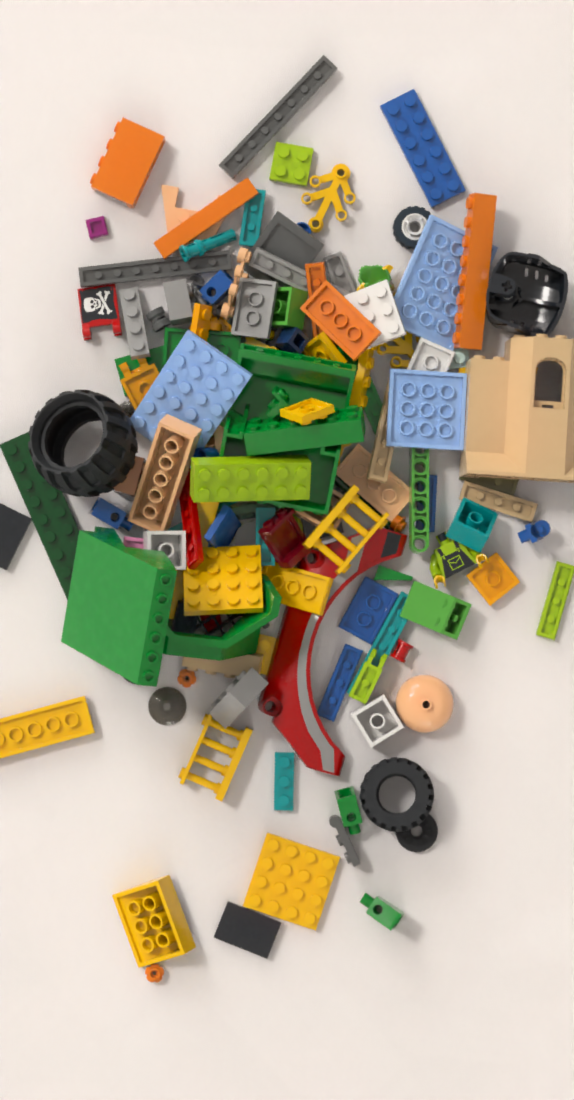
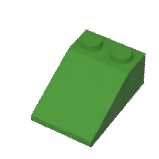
(287, 308)

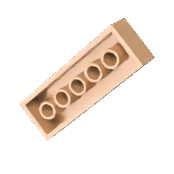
(164, 474)

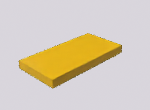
(300, 588)

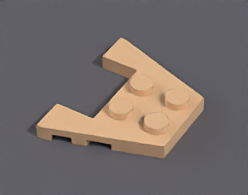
(175, 216)

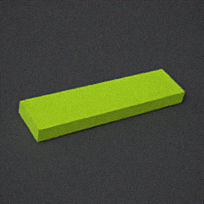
(555, 600)

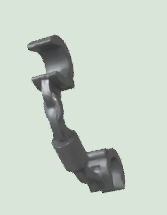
(197, 286)

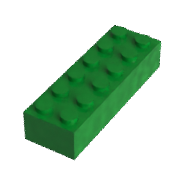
(282, 435)

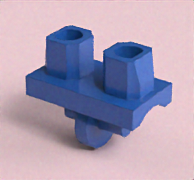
(534, 531)

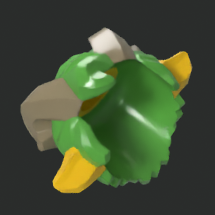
(373, 274)

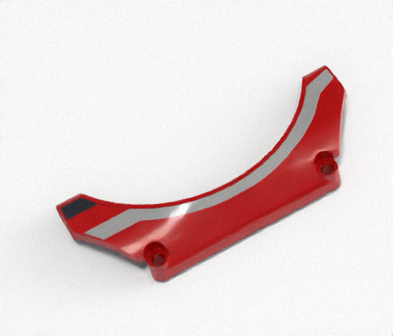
(290, 662)

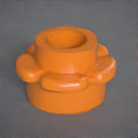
(398, 523)
(181, 678)
(154, 968)

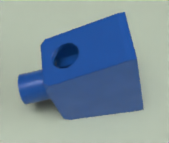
(221, 283)
(103, 511)

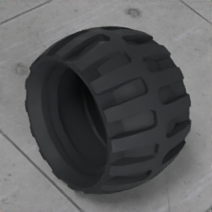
(57, 424)

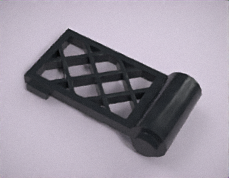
(187, 624)

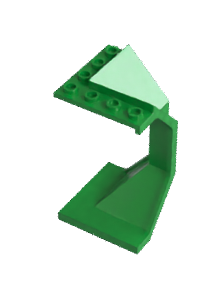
(236, 642)

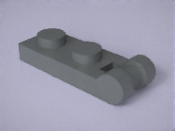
(343, 839)

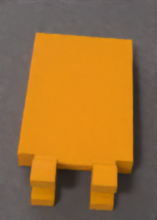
(138, 380)

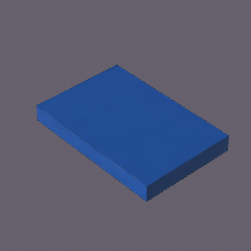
(223, 528)
(368, 610)

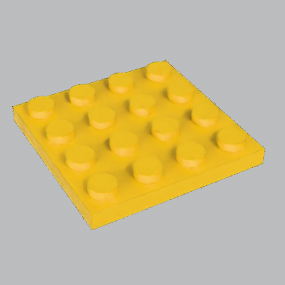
(225, 582)
(291, 881)

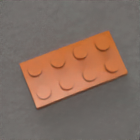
(340, 320)

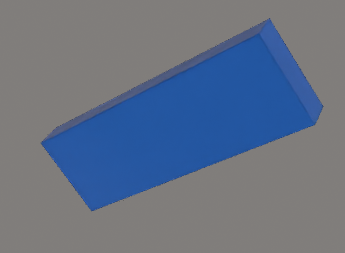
(432, 503)

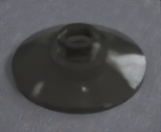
(176, 701)

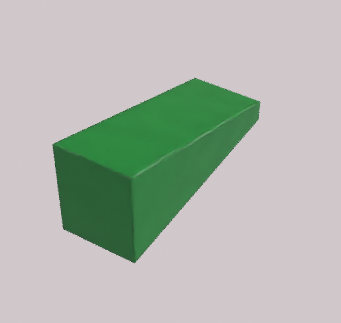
(388, 574)

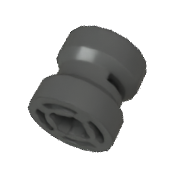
(158, 319)

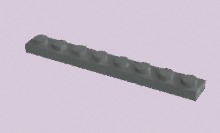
(278, 117)
(154, 269)

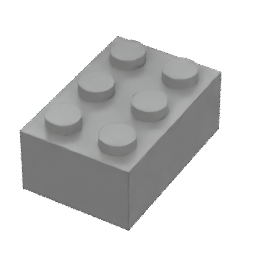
(237, 697)

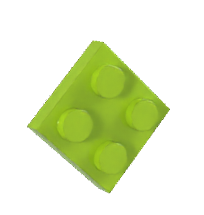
(291, 164)

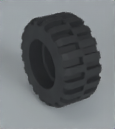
(423, 794)

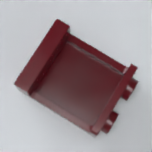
(284, 538)

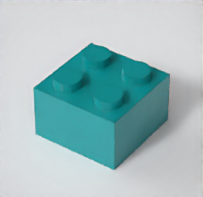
(472, 524)

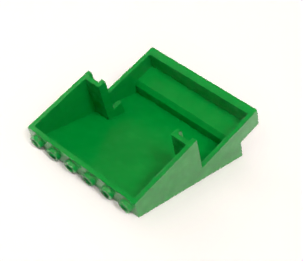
(302, 379)
(119, 605)

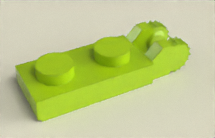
(367, 678)

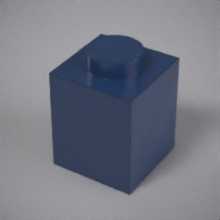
(292, 340)

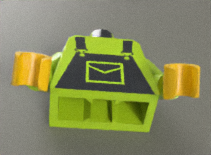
(451, 559)

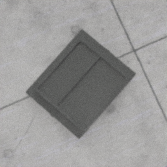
(287, 242)

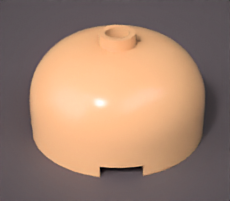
(414, 693)

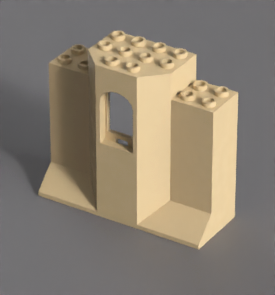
(509, 430)

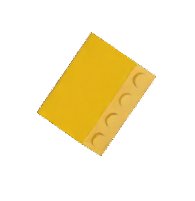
(154, 921)

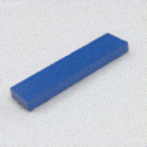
(339, 682)

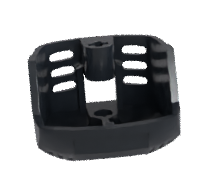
(533, 300)

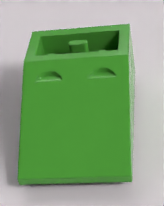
(435, 610)

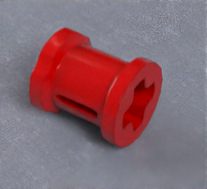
(401, 651)

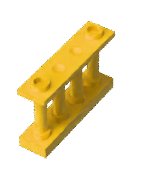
(340, 512)
(227, 771)

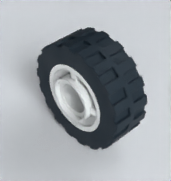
(401, 226)

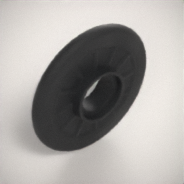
(422, 842)

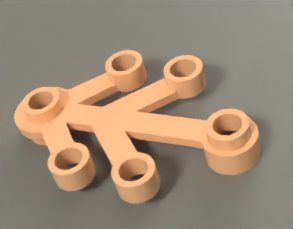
(244, 256)

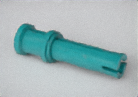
(199, 246)

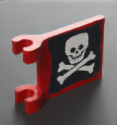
(99, 309)

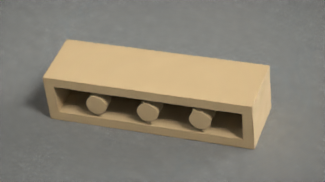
(229, 667)

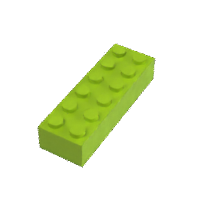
(250, 478)

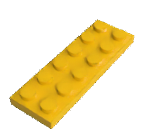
(45, 726)

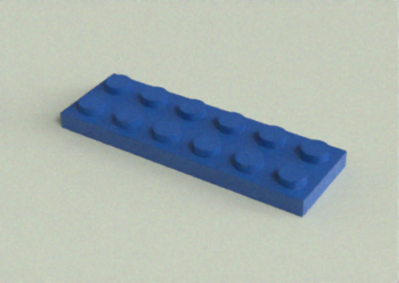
(422, 148)

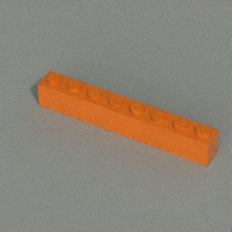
(475, 271)

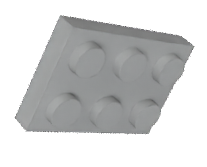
(254, 308)

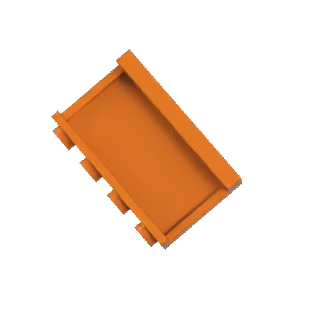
(127, 162)

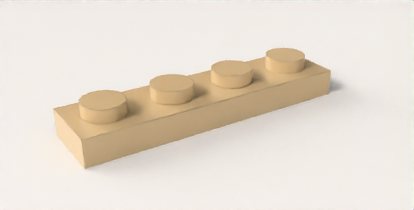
(499, 501)

